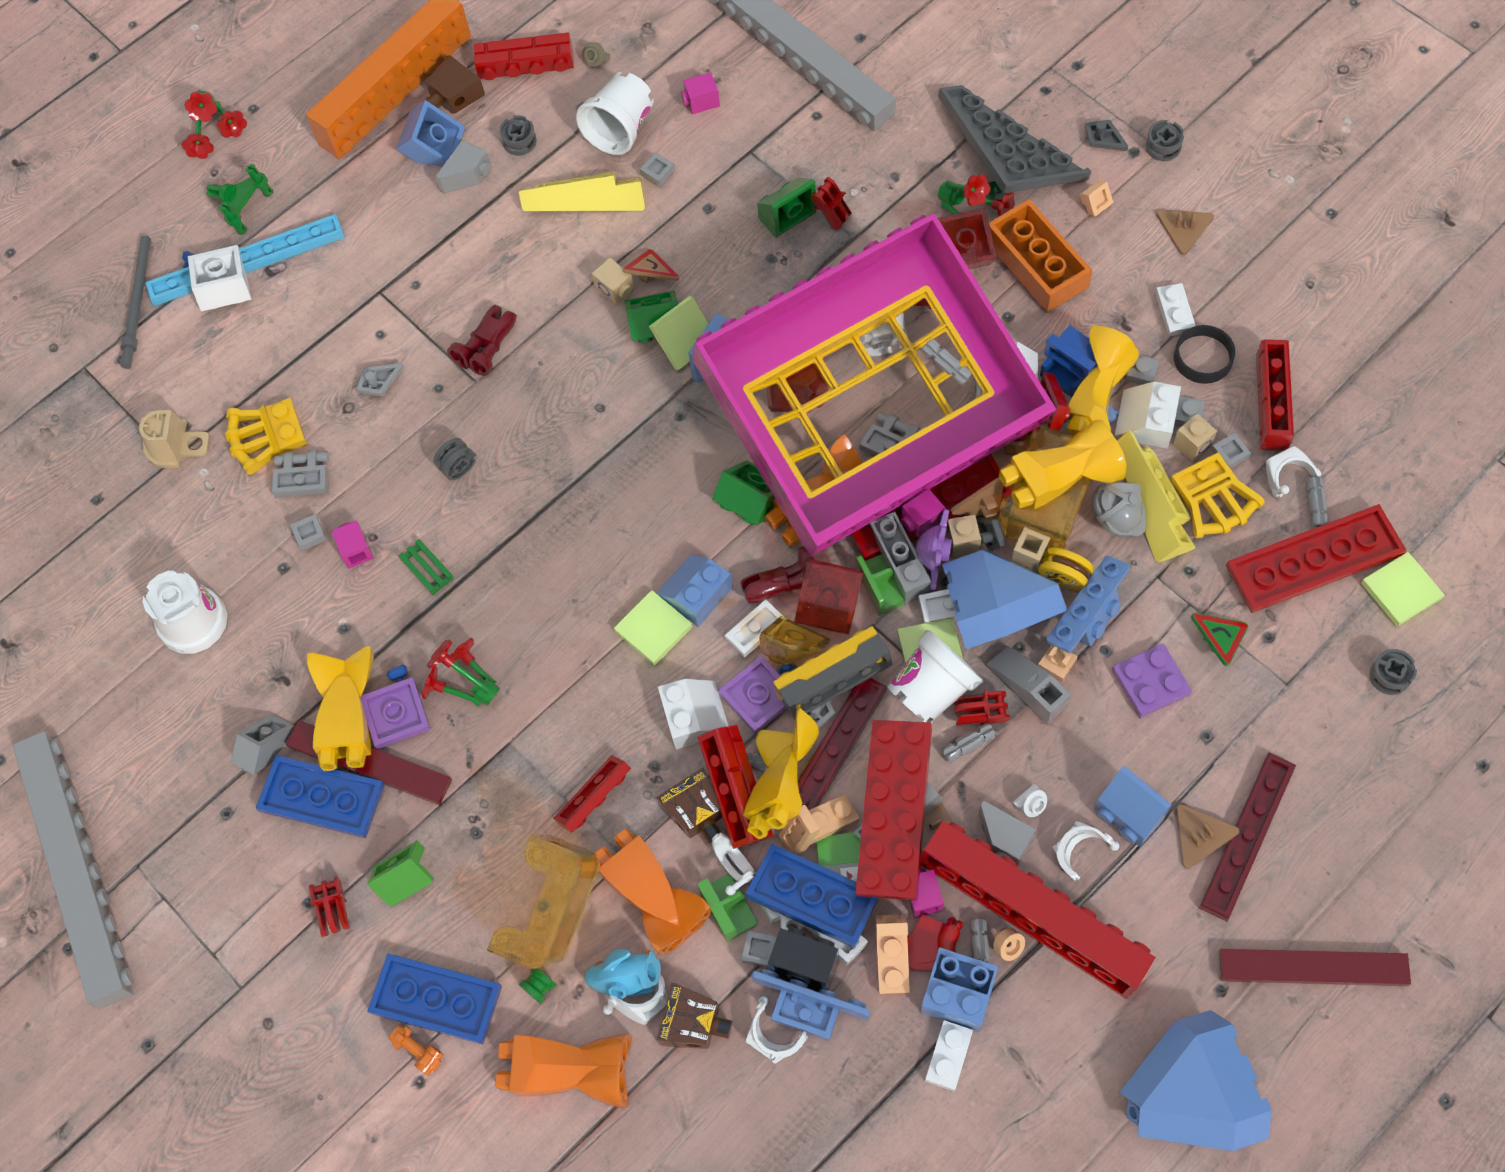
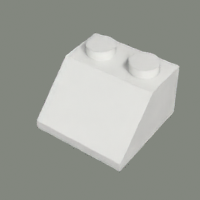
(218, 278)
(1149, 413)
(691, 709)

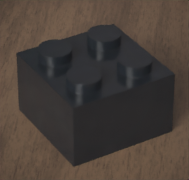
(804, 959)

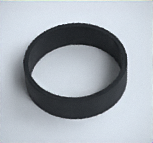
(1210, 331)

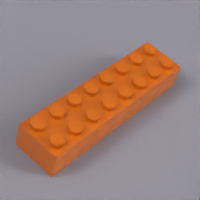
(388, 75)

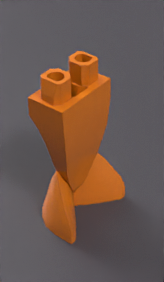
(846, 460)
(636, 875)
(555, 1067)

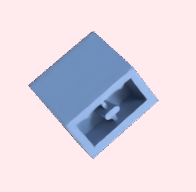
(959, 989)

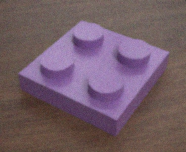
(1151, 680)
(754, 695)
(395, 713)

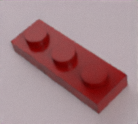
(1056, 395)
(592, 793)

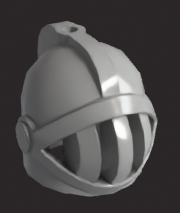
(1120, 509)

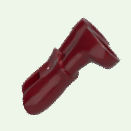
(487, 335)
(776, 581)

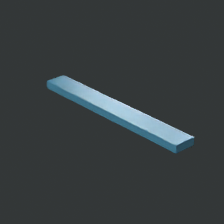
(255, 256)

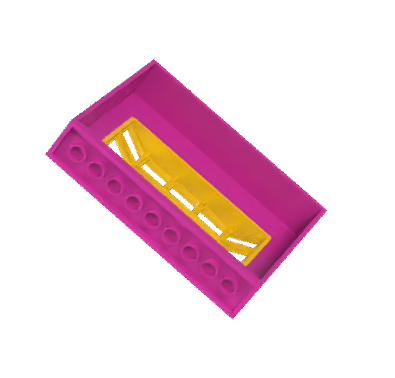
(836, 312)

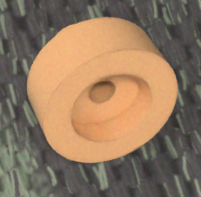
(1008, 944)

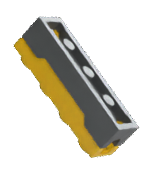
(833, 672)

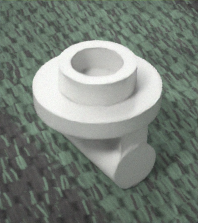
(1031, 802)

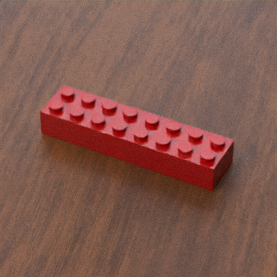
(1036, 909)

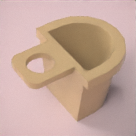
(167, 439)

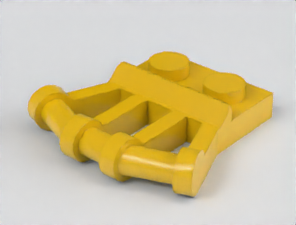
(281, 430)
(1206, 480)

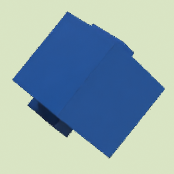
(1069, 359)

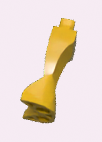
(1115, 357)
(1053, 471)
(341, 719)
(776, 793)

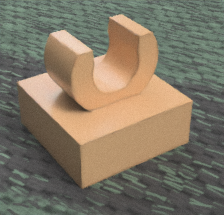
(1096, 198)
(1057, 662)

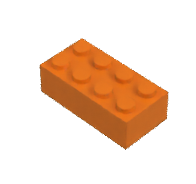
(1039, 256)

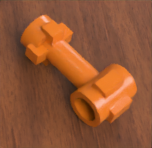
(428, 1059)

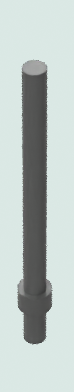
(129, 341)

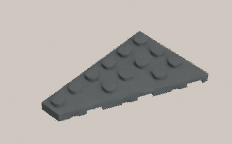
(1006, 148)

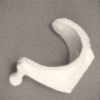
(1275, 464)
(1071, 838)
(723, 848)
(640, 1012)
(759, 1042)

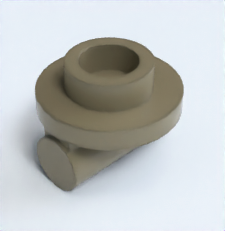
(594, 54)

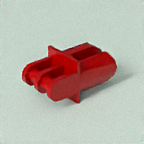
(831, 203)
(975, 708)
(329, 904)

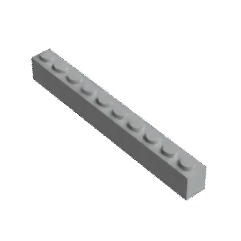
(814, 59)
(73, 871)

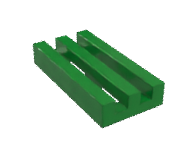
(413, 551)

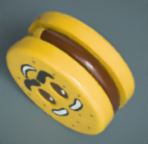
(1067, 568)

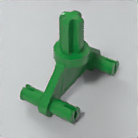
(236, 196)

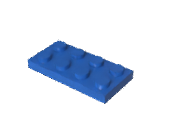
(320, 797)
(811, 895)
(435, 999)

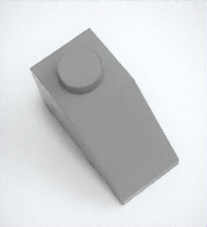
(463, 168)
(260, 743)
(1005, 833)

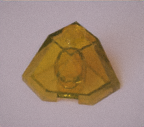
(789, 641)

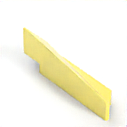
(585, 193)
(1162, 503)

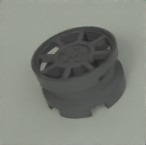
(517, 135)
(1164, 139)
(455, 460)
(1393, 670)

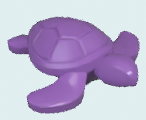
(934, 548)

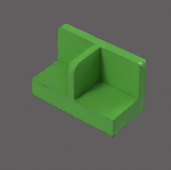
(880, 584)
(400, 875)
(729, 911)

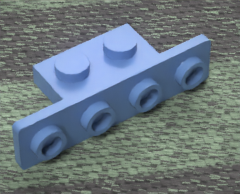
(1091, 608)
(806, 1008)

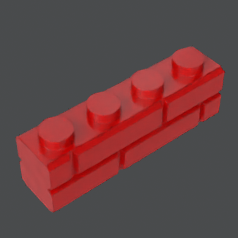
(523, 56)
(1274, 395)
(731, 780)

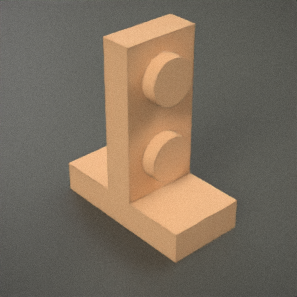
(818, 824)
(892, 953)

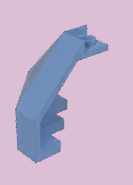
(998, 596)
(1198, 1088)

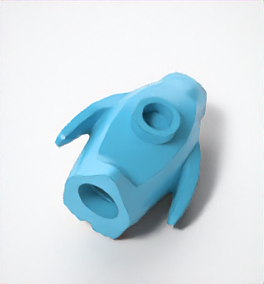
(625, 974)

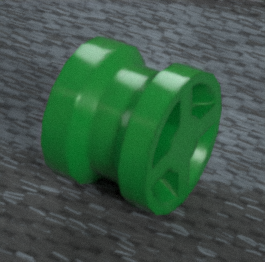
(537, 985)

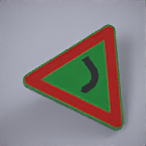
(1221, 634)

